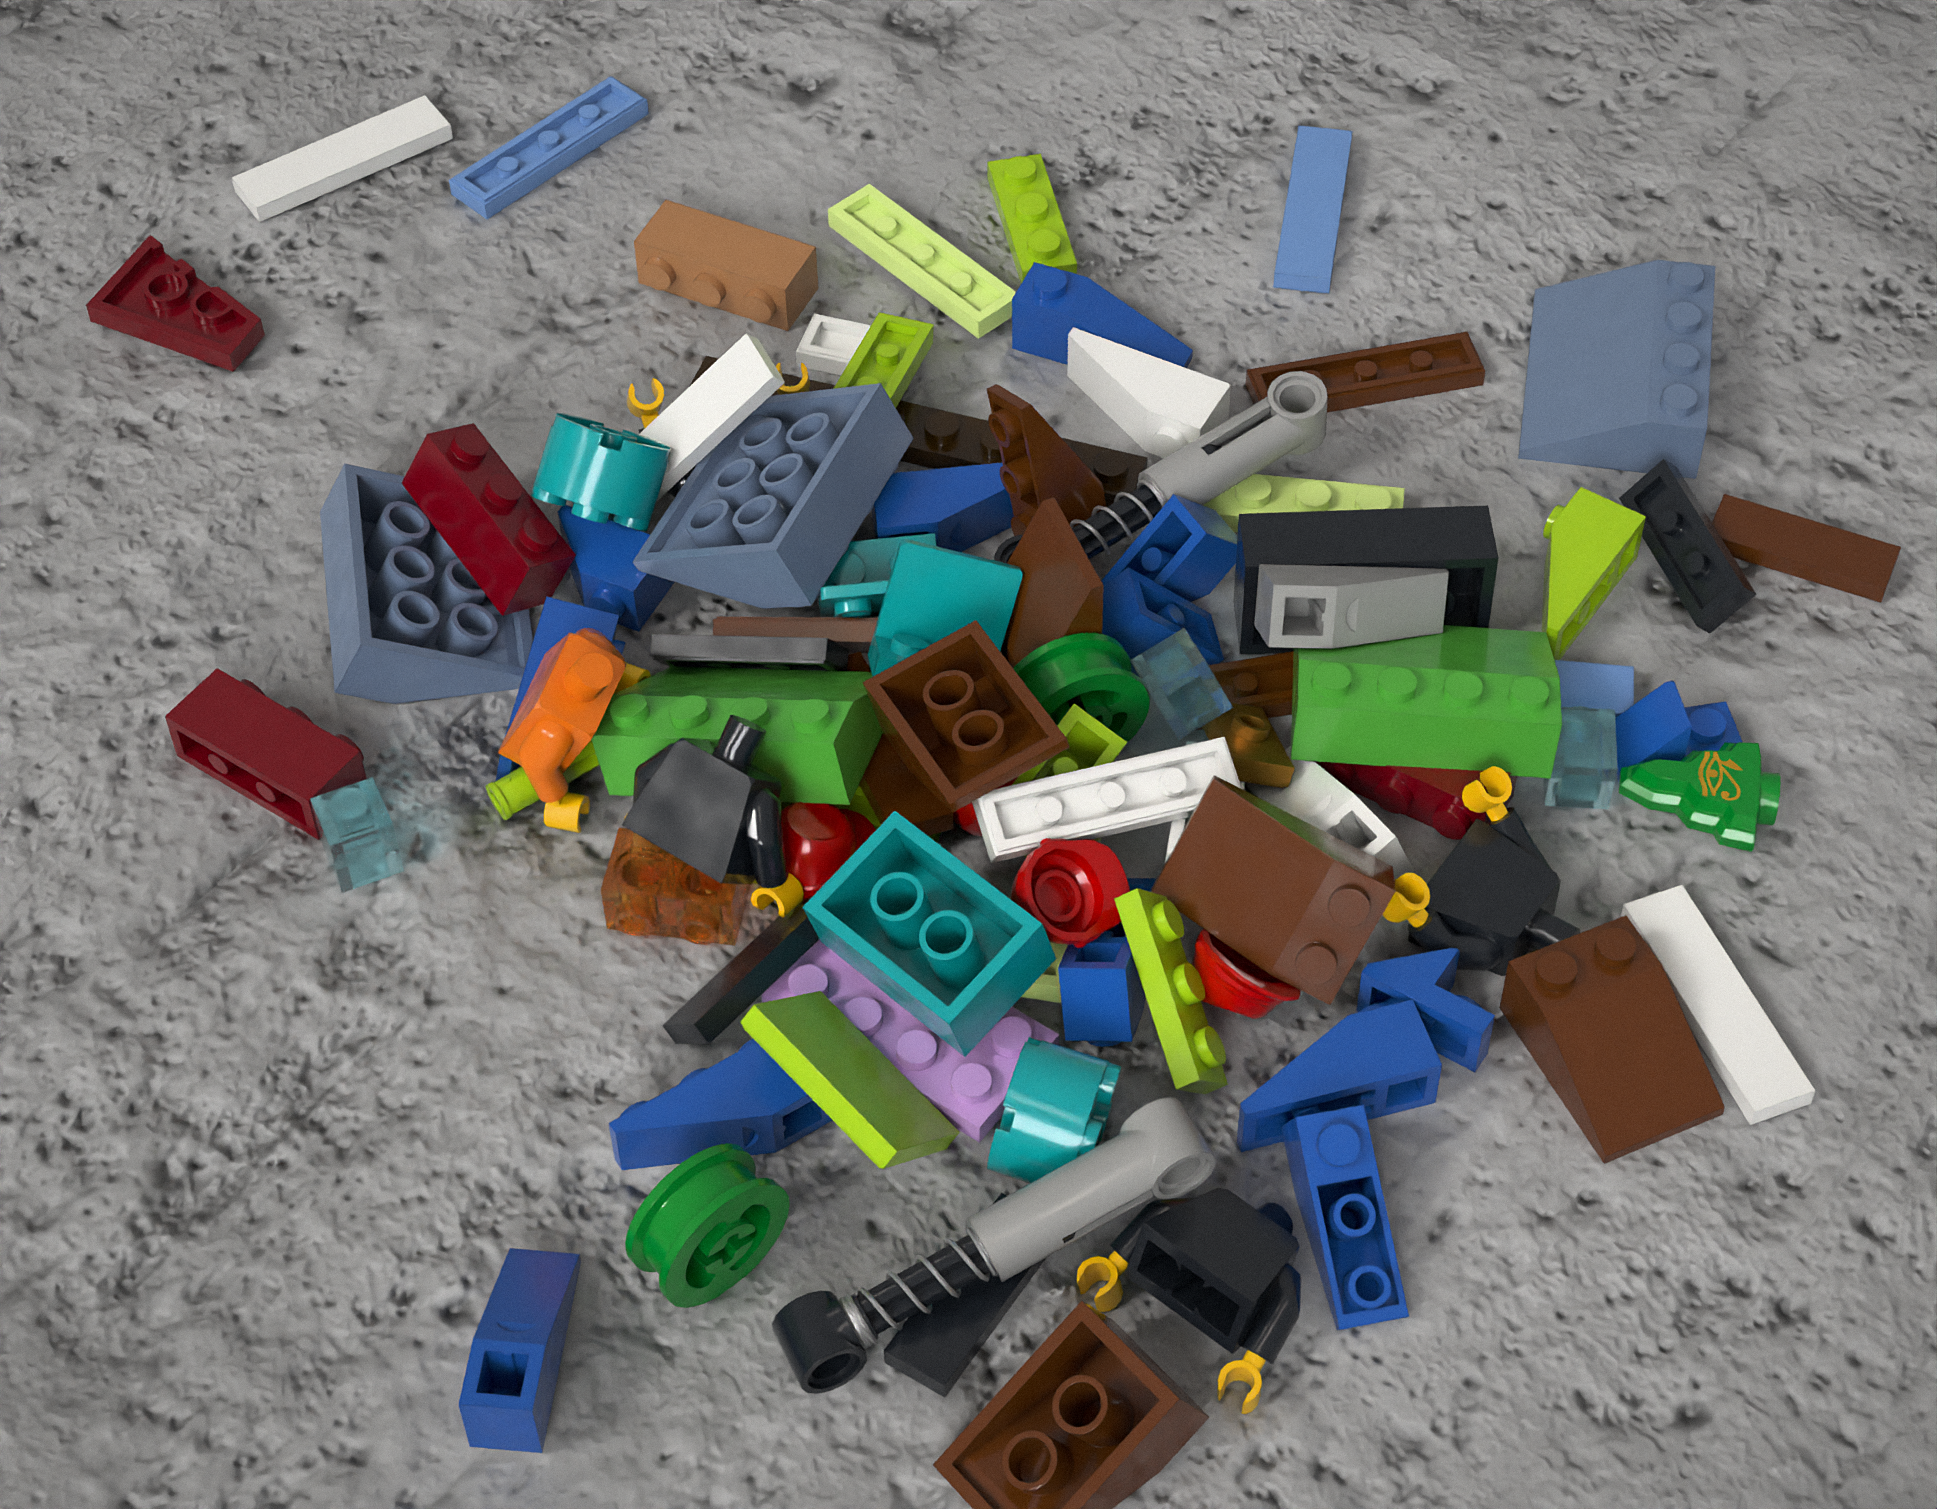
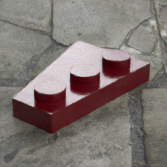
(175, 309)

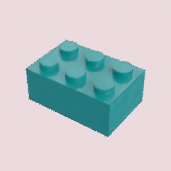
(930, 933)

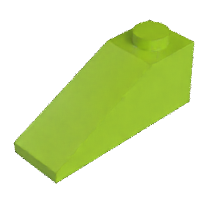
(1585, 559)

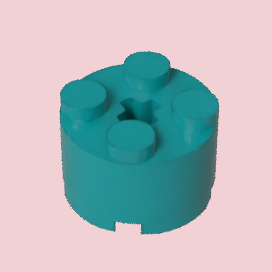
(601, 471)
(1051, 1110)

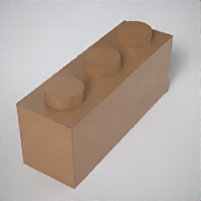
(726, 265)

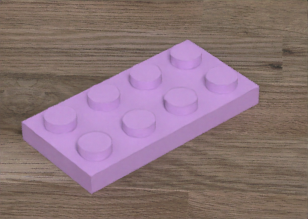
(962, 1088)

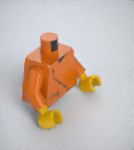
(563, 715)

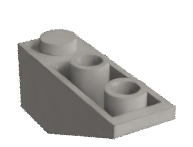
(1347, 604)

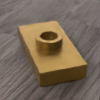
(1252, 746)

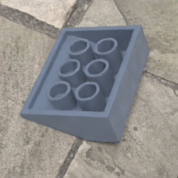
(1621, 369)
(780, 497)
(404, 605)

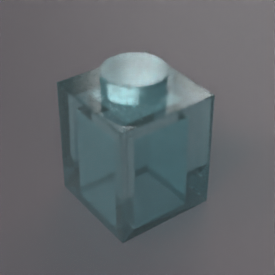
(1181, 683)
(1584, 760)
(357, 834)

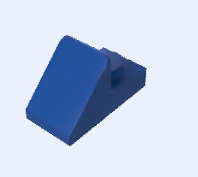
(1668, 731)
(1454, 1022)

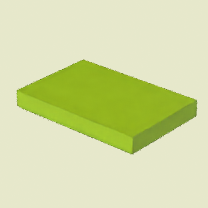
(849, 1078)

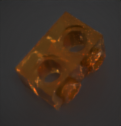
(666, 897)

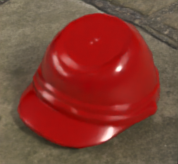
(820, 841)
(1071, 889)
(1237, 982)

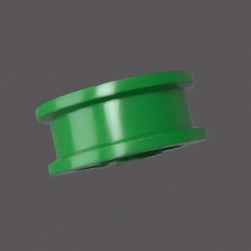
(1096, 673)
(707, 1225)

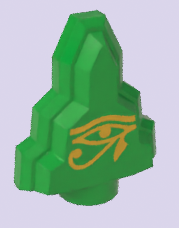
(1709, 791)

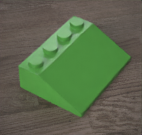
(1431, 702)
(813, 719)

